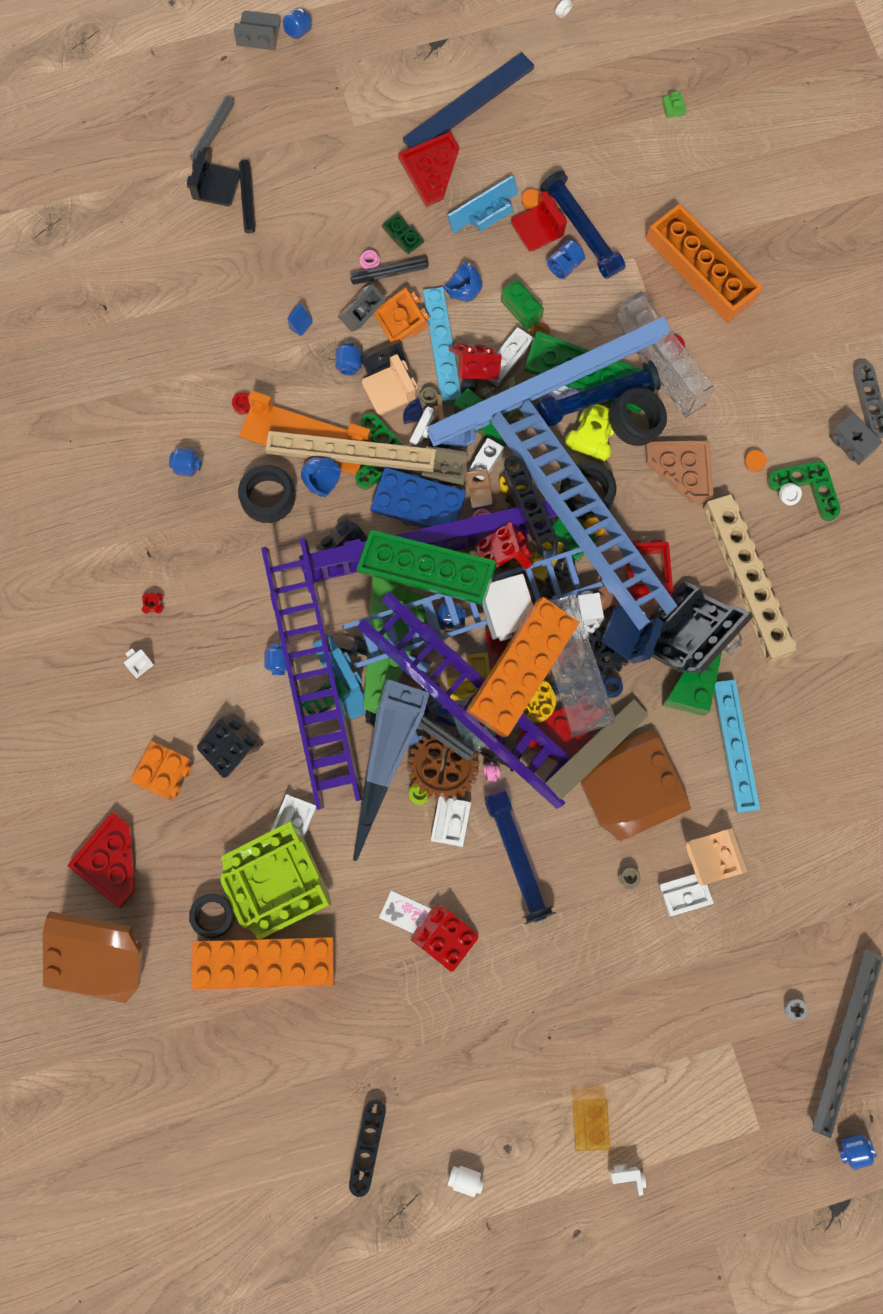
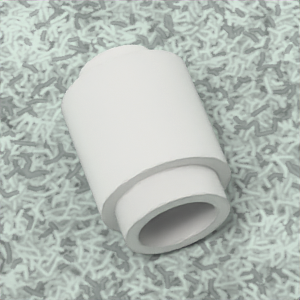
(465, 1181)

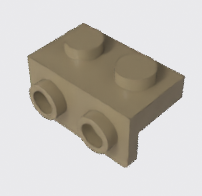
(448, 467)

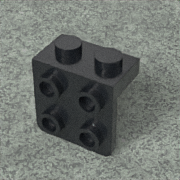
(212, 182)
(228, 744)

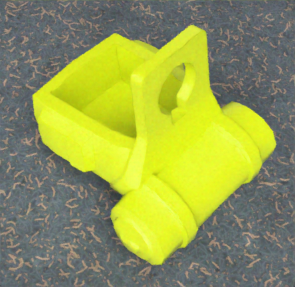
(592, 434)

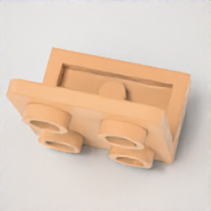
(390, 387)
(716, 857)

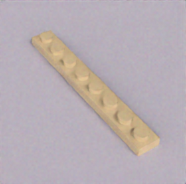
(351, 451)

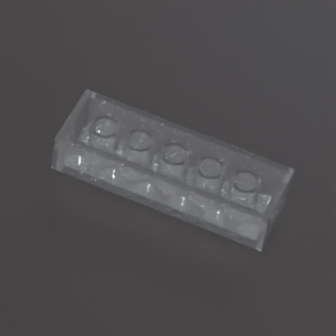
(677, 370)
(579, 679)

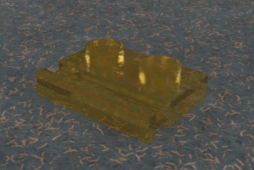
(591, 1124)

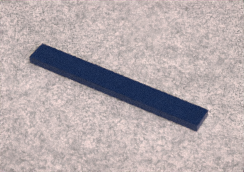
(470, 101)

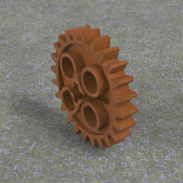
(423, 762)

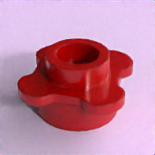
(147, 598)

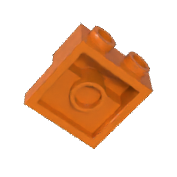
(402, 316)
(162, 771)

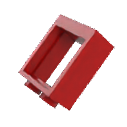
(654, 547)

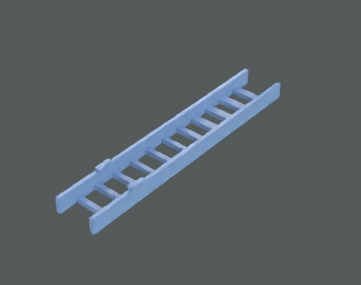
(551, 380)
(569, 469)
(432, 619)

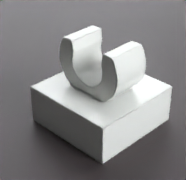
(137, 662)

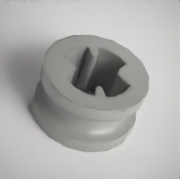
(800, 1004)

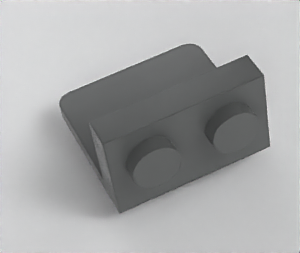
(257, 30)

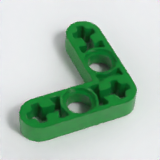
(364, 471)
(815, 481)

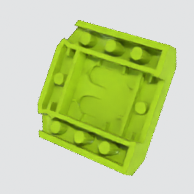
(273, 881)

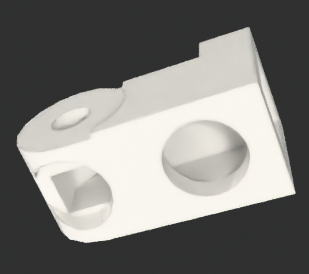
(487, 457)

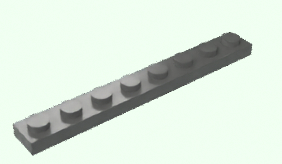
(847, 1045)

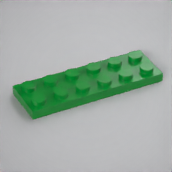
(551, 352)
(427, 567)

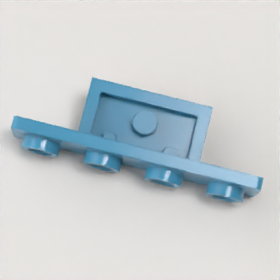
(486, 207)
(353, 703)

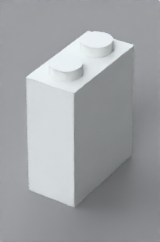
(507, 606)

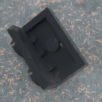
(344, 532)

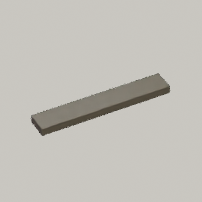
(596, 749)

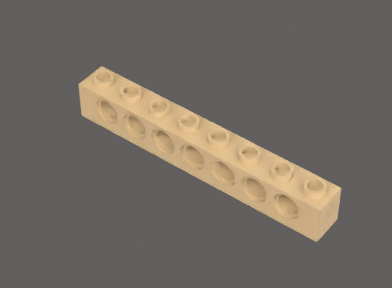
(762, 628)

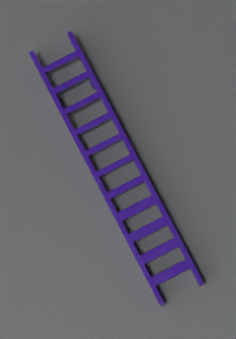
(451, 535)
(304, 720)
(494, 743)

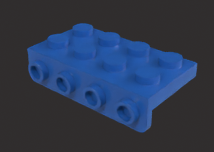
(416, 499)

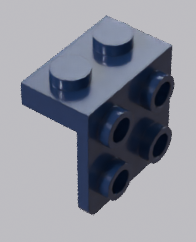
(627, 640)

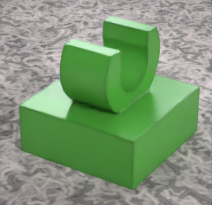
(674, 105)

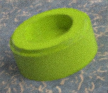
(416, 798)

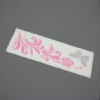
(404, 912)

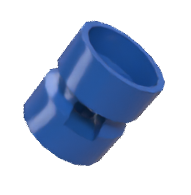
(566, 259)

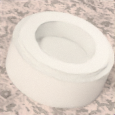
(563, 8)
(790, 493)

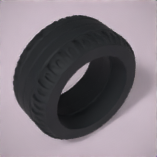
(650, 404)
(261, 474)
(600, 474)

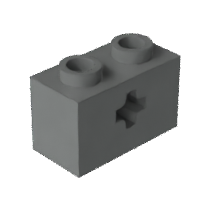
(361, 307)
(854, 429)

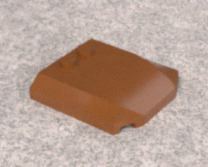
(635, 787)
(90, 957)

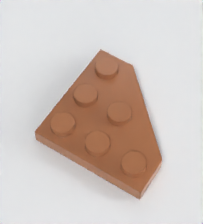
(684, 466)

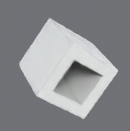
(590, 608)

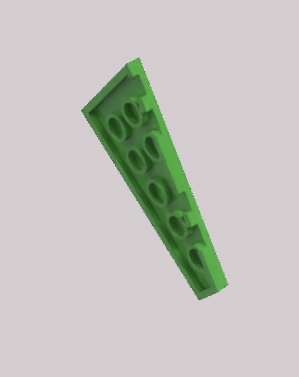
(386, 668)

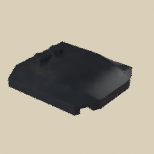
(696, 629)

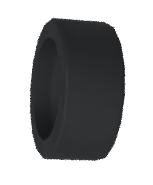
(194, 916)

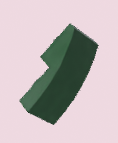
(402, 234)

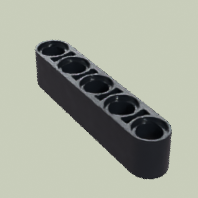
(526, 497)

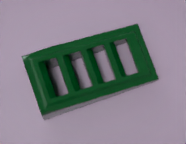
(330, 704)

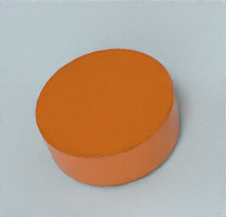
(530, 198)
(755, 461)

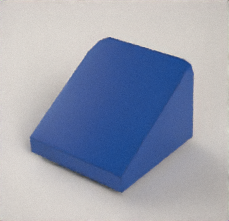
(299, 320)

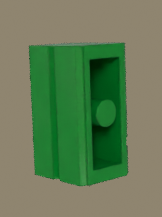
(522, 304)

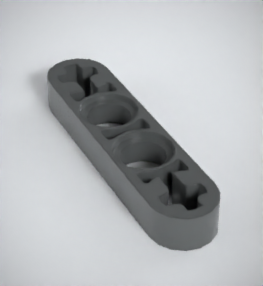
(869, 400)

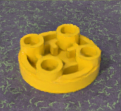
(541, 704)

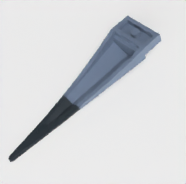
(395, 724)

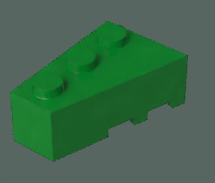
(694, 690)

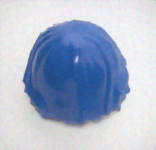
(465, 283)
(320, 475)

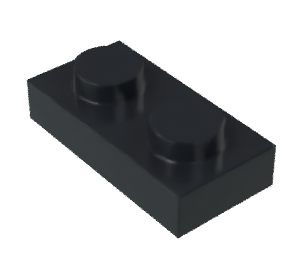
(380, 358)

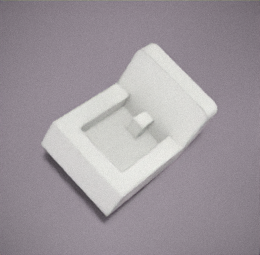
(624, 1174)

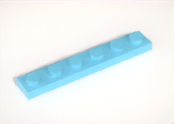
(441, 341)
(736, 747)

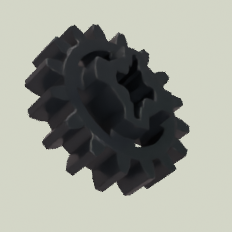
(612, 658)

